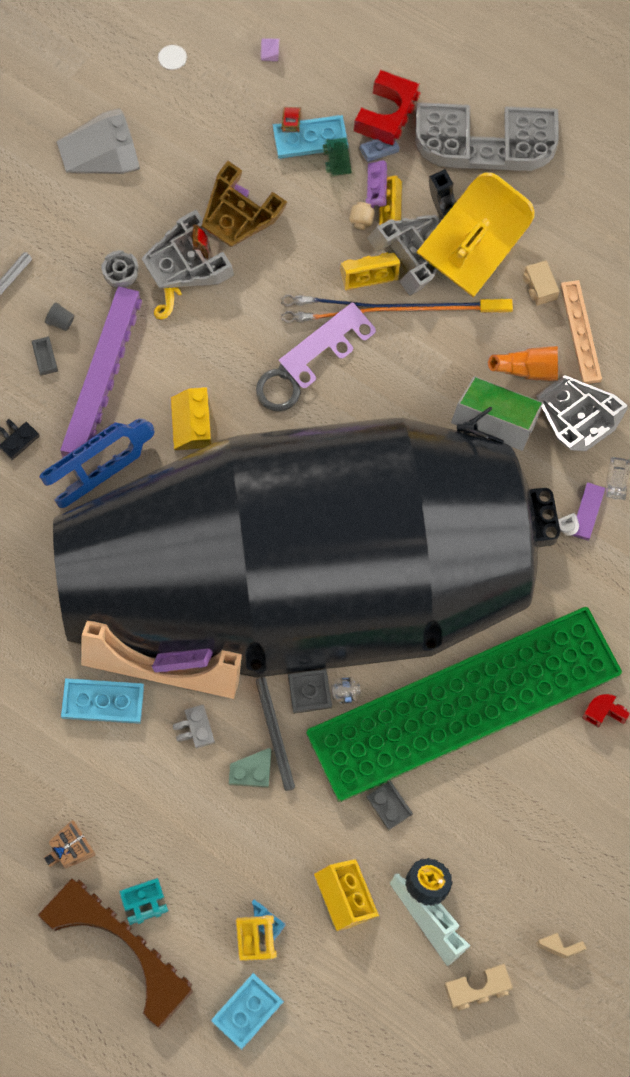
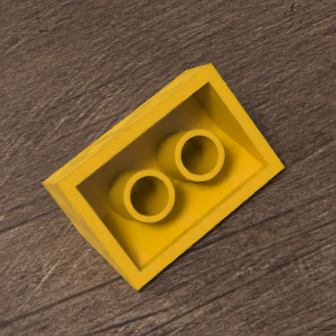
(370, 270)
(191, 419)
(346, 894)

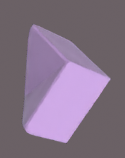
(269, 49)

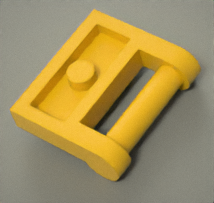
(249, 938)

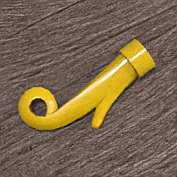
(169, 298)

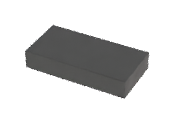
(44, 356)

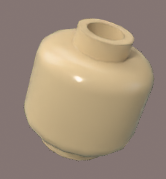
(361, 215)

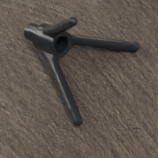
(472, 427)

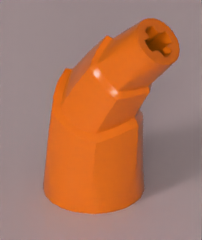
(530, 364)

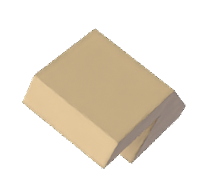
(554, 945)

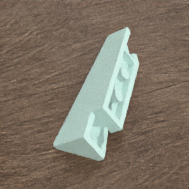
(434, 922)

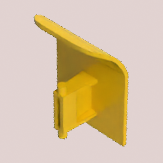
(478, 232)

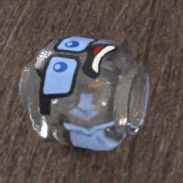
(345, 690)

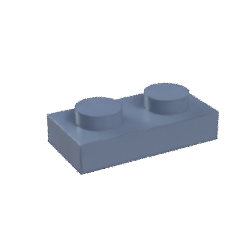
(377, 149)

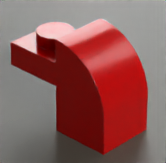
(602, 706)

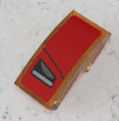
(291, 119)
(200, 241)

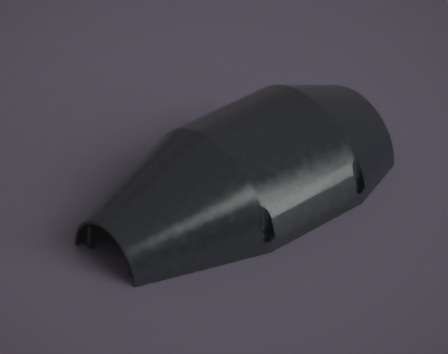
(309, 547)

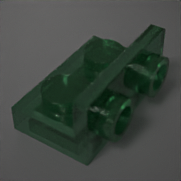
(337, 156)

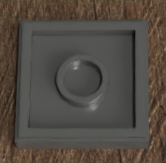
(309, 691)

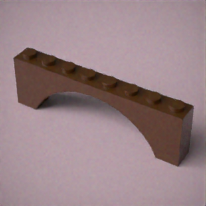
(76, 907)

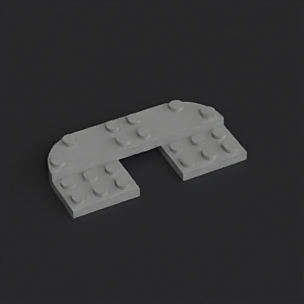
(446, 139)

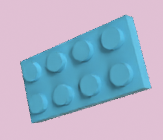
(310, 138)
(102, 701)

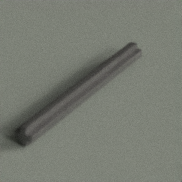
(275, 734)

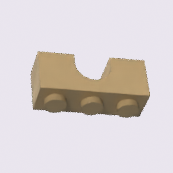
(461, 994)

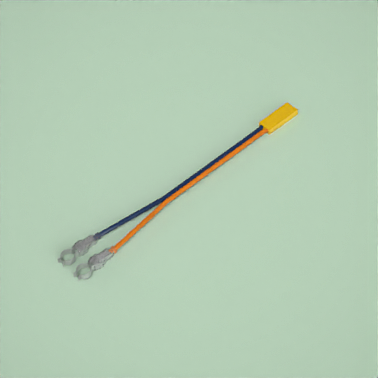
(484, 305)

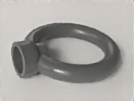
(284, 374)

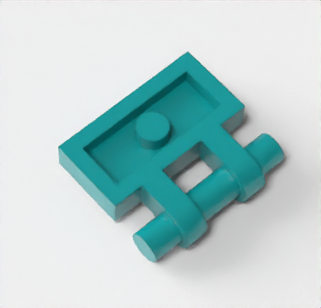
(142, 895)

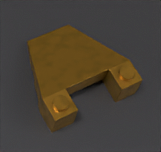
(234, 216)

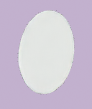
(172, 57)

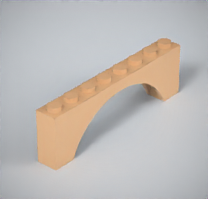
(106, 652)

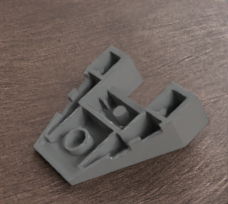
(405, 239)
(176, 263)

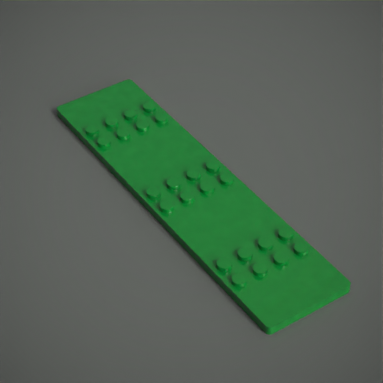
(463, 703)

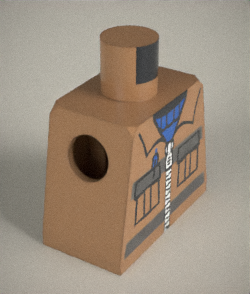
(69, 847)

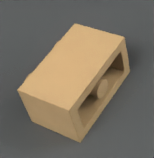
(541, 283)

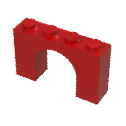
(388, 126)

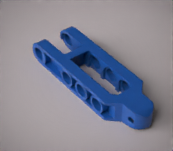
(136, 432)

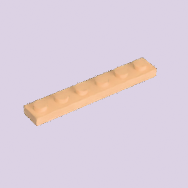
(581, 332)

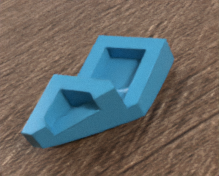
(259, 911)

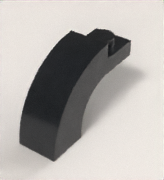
(442, 192)

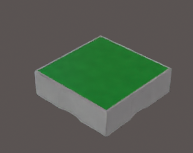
(511, 415)

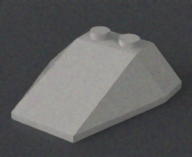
(100, 146)
(580, 412)

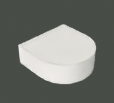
(569, 524)

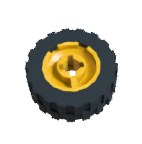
(428, 892)

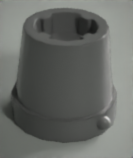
(59, 317)

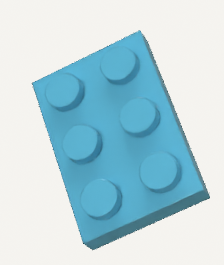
(247, 1011)

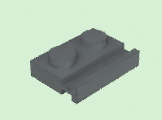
(389, 805)

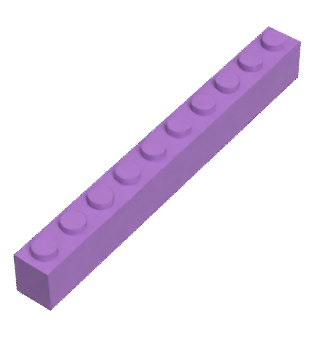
(102, 369)

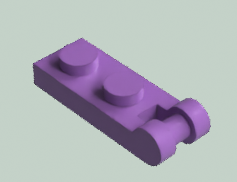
(377, 183)

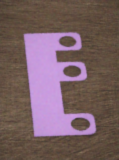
(326, 336)

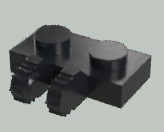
(18, 440)

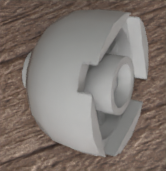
(120, 269)

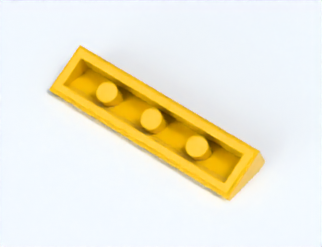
(393, 206)

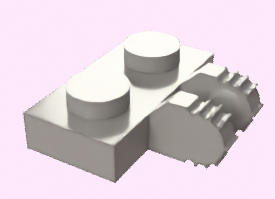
(198, 725)

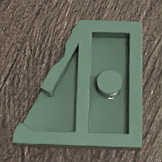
(251, 770)

